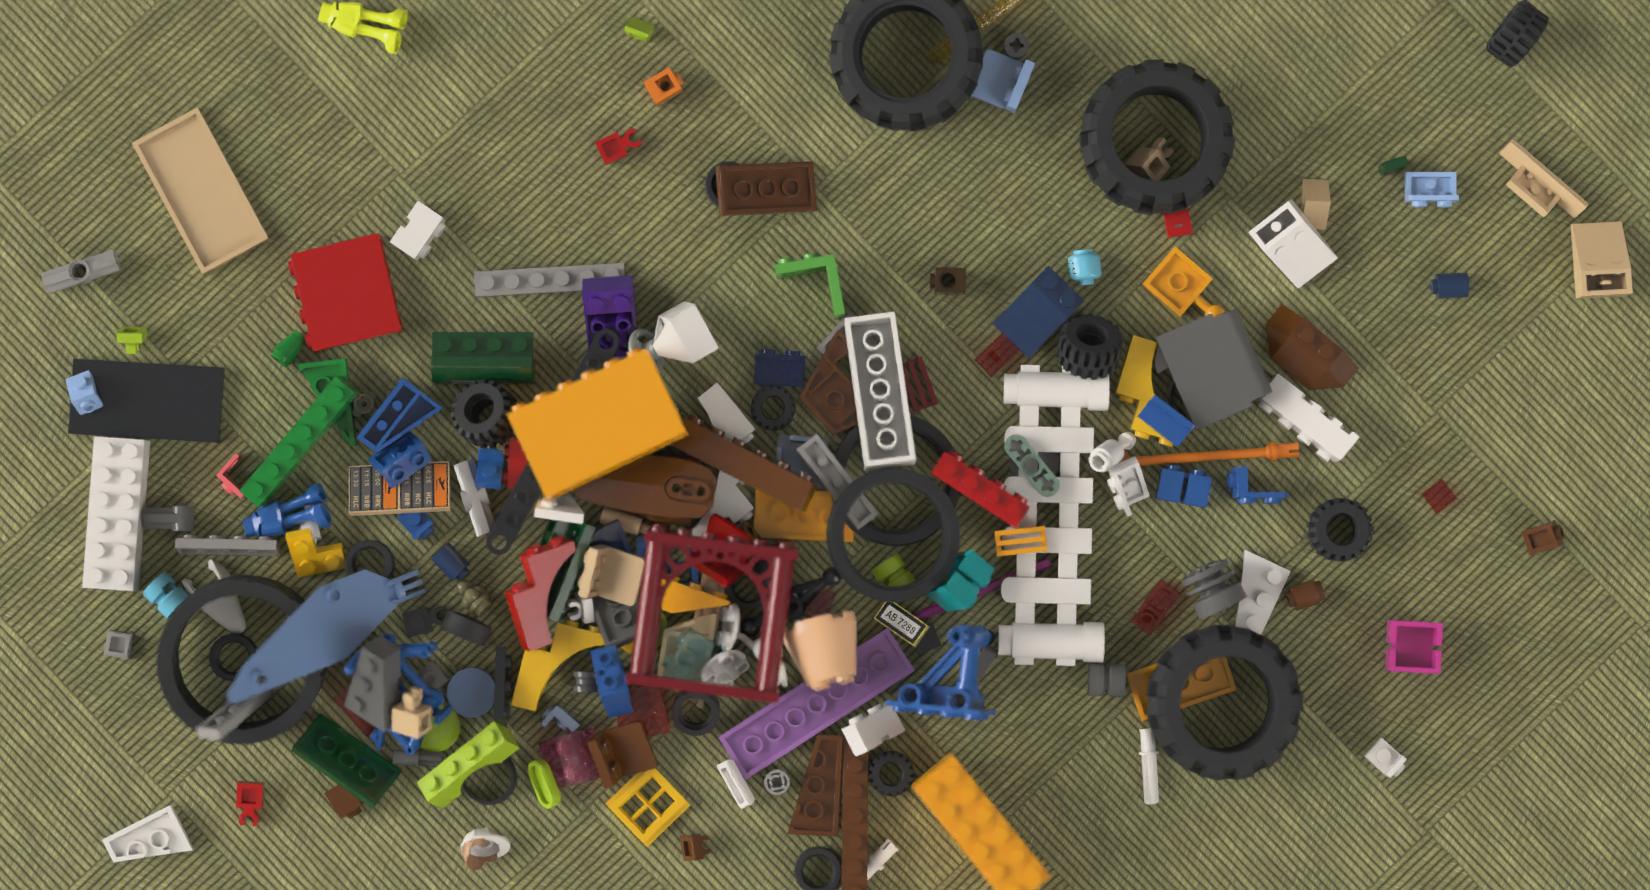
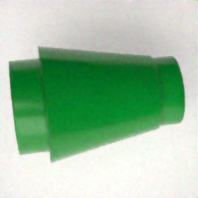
(288, 349)

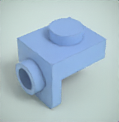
(83, 393)

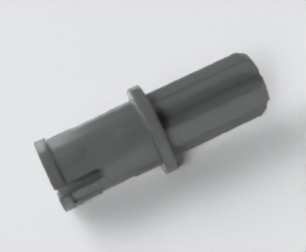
(419, 758)

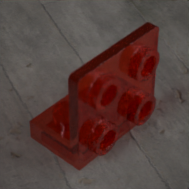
(650, 709)

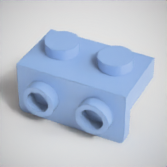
(1431, 188)

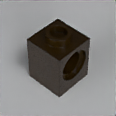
(959, 276)

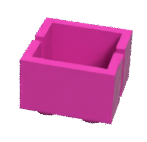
(1412, 647)

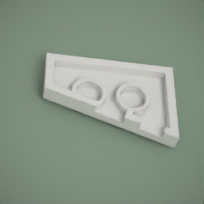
(1262, 585)
(149, 837)

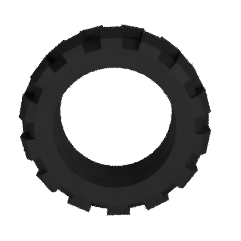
(1193, 92)
(1272, 736)

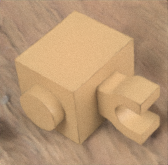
(1150, 162)
(411, 716)

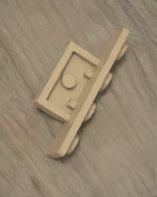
(1538, 184)

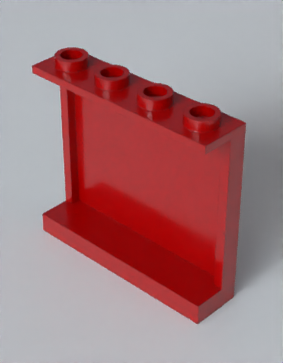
(345, 292)

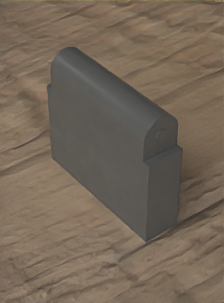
(1214, 367)

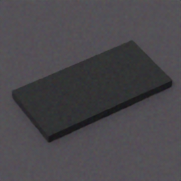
(152, 401)

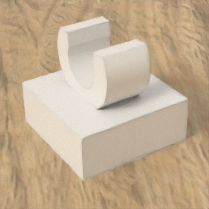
(584, 609)

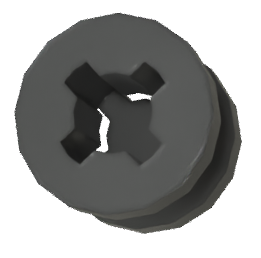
(1014, 50)
(585, 681)

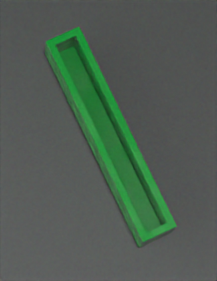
(300, 441)

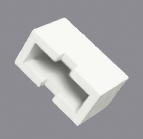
(419, 232)
(872, 730)

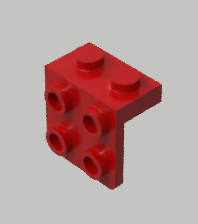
(722, 572)

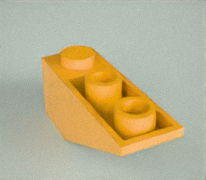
(691, 597)

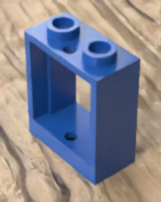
(612, 681)

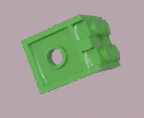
(811, 264)

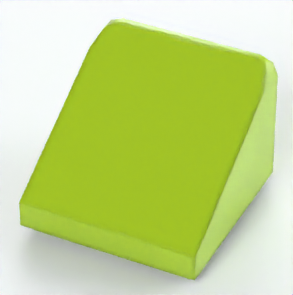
(639, 29)

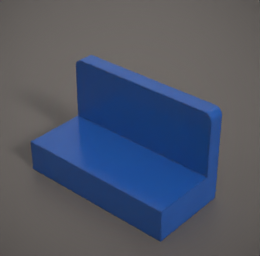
(1165, 420)

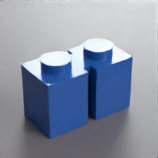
(1195, 491)

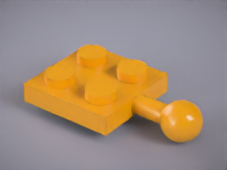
(1179, 284)

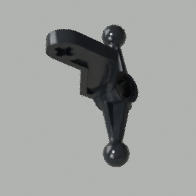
(802, 593)

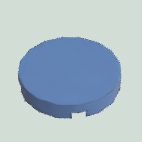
(471, 692)

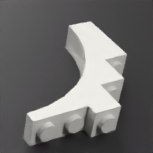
(728, 498)

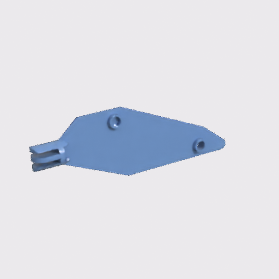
(323, 630)

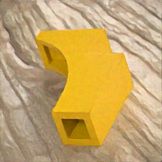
(1136, 384)
(540, 664)

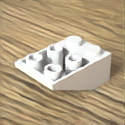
(1293, 244)

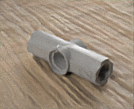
(66, 277)
(475, 499)

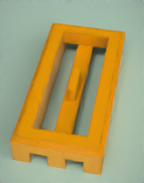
(1042, 539)

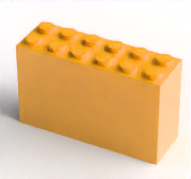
(597, 423)
(978, 827)

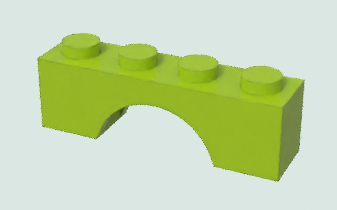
(487, 747)

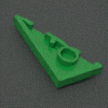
(319, 376)

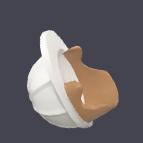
(482, 847)

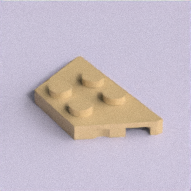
(704, 625)

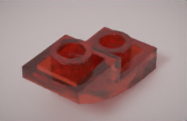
(1155, 607)

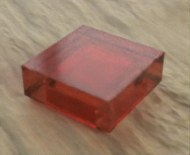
(1438, 496)

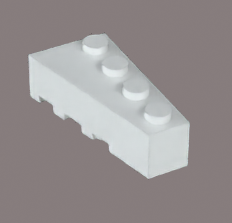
(1307, 420)

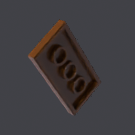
(766, 188)

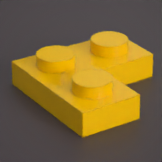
(312, 559)

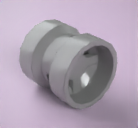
(777, 778)

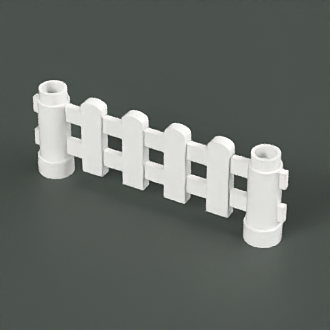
(1066, 639)

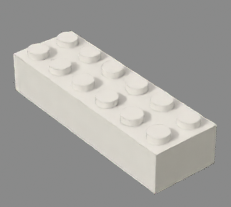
(879, 391)
(116, 514)

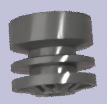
(1213, 588)

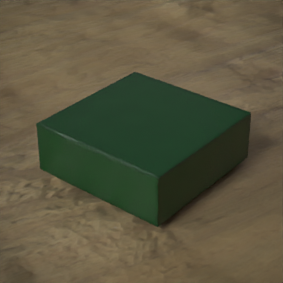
(1393, 165)

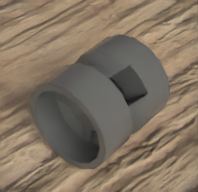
(1106, 680)

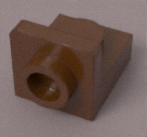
(1543, 537)

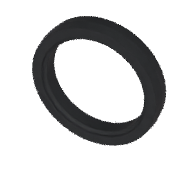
(947, 517)
(918, 533)

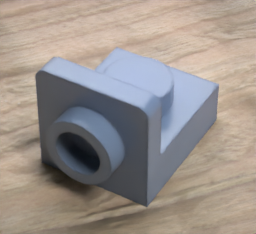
(565, 719)

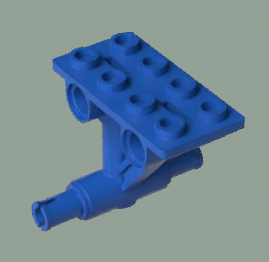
(951, 701)

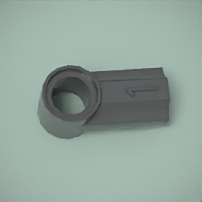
(175, 518)

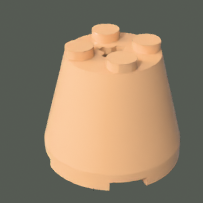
(824, 649)

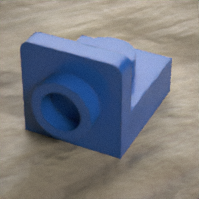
(490, 468)
(417, 524)

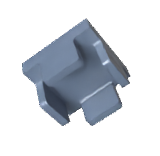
(787, 452)

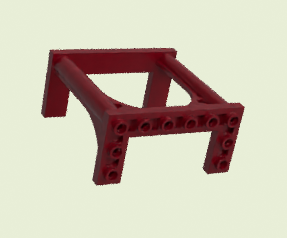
(781, 563)

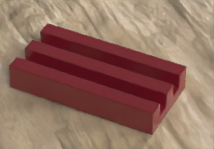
(925, 404)

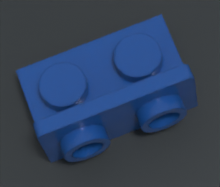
(400, 459)

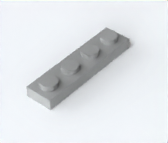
(834, 478)
(234, 547)
(230, 716)

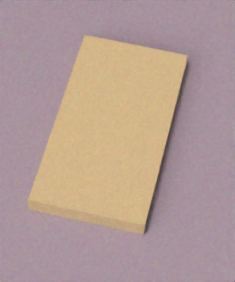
(200, 191)

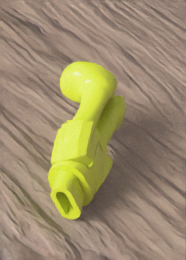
(349, 18)

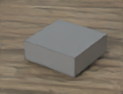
(118, 644)

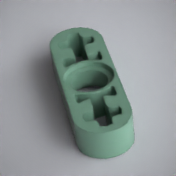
(1037, 485)

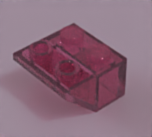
(570, 758)

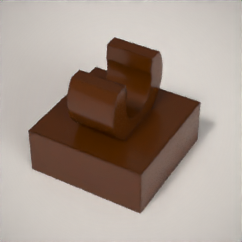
(692, 847)

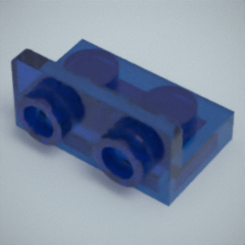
(778, 369)

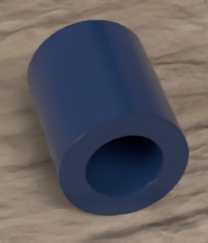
(1450, 285)
(451, 562)

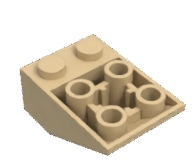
(1600, 260)

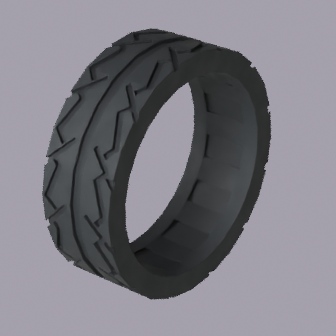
(171, 678)

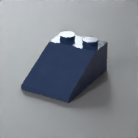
(1038, 312)

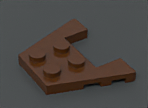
(829, 391)

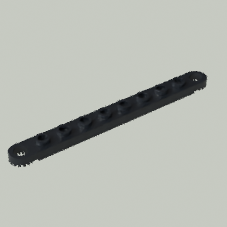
(527, 487)

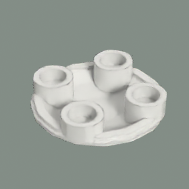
(729, 628)
(725, 667)

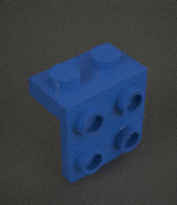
(1238, 482)

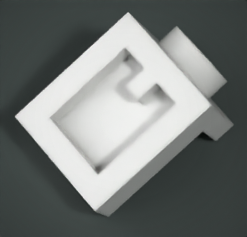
(1386, 758)

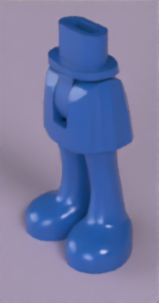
(273, 520)

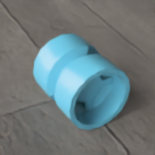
(165, 594)

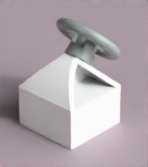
(678, 336)

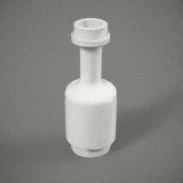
(1111, 452)

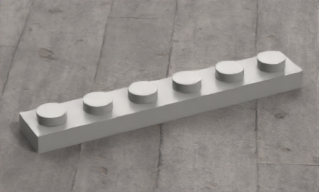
(541, 279)

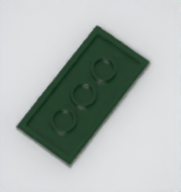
(346, 761)

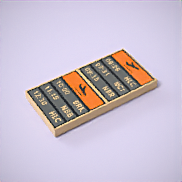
(421, 492)

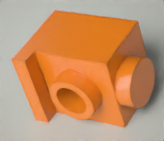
(654, 85)

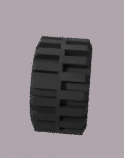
(1517, 33)
(1089, 346)
(471, 404)
(1361, 529)

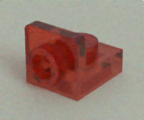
(820, 605)

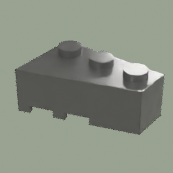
(376, 683)

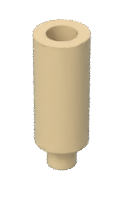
(629, 523)

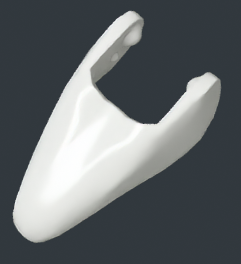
(224, 610)

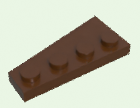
(820, 793)

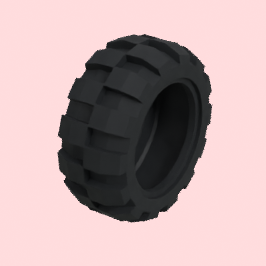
(915, 112)

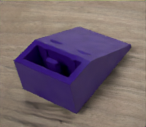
(611, 306)

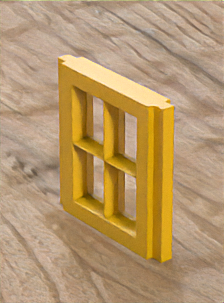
(663, 820)

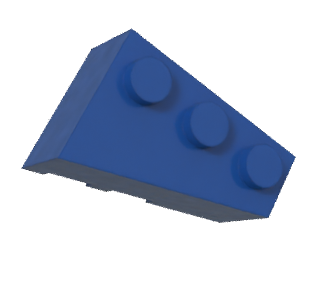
(398, 414)

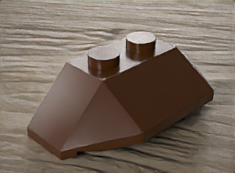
(1307, 352)

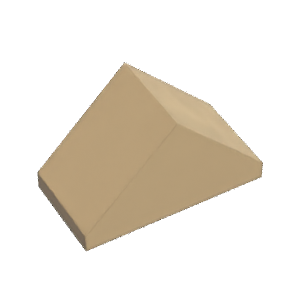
(1316, 202)

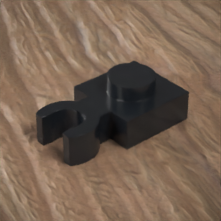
(420, 621)

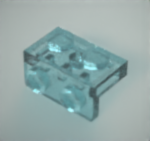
(689, 656)

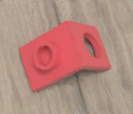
(229, 484)

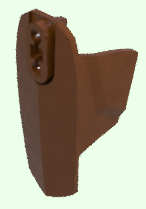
(648, 489)

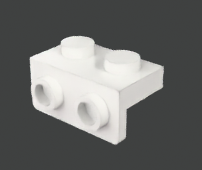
(1128, 484)

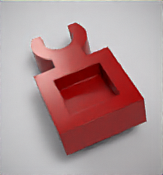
(614, 148)
(250, 797)

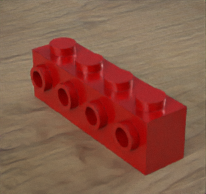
(980, 490)

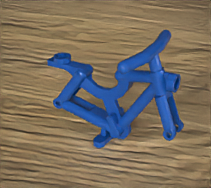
(430, 696)

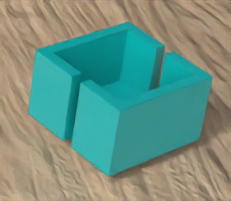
(965, 579)

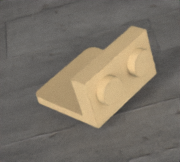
(611, 575)

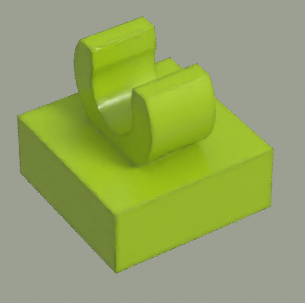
(132, 337)

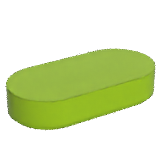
(544, 783)

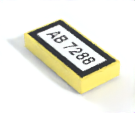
(901, 622)

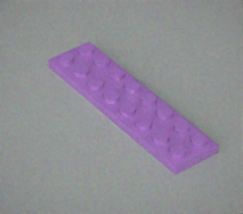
(807, 712)

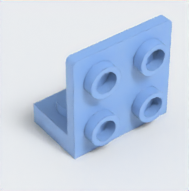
(1002, 80)

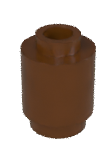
(1305, 595)

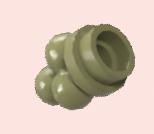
(474, 598)

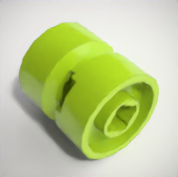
(893, 573)

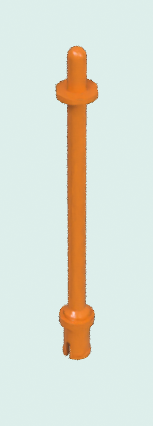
(1271, 451)

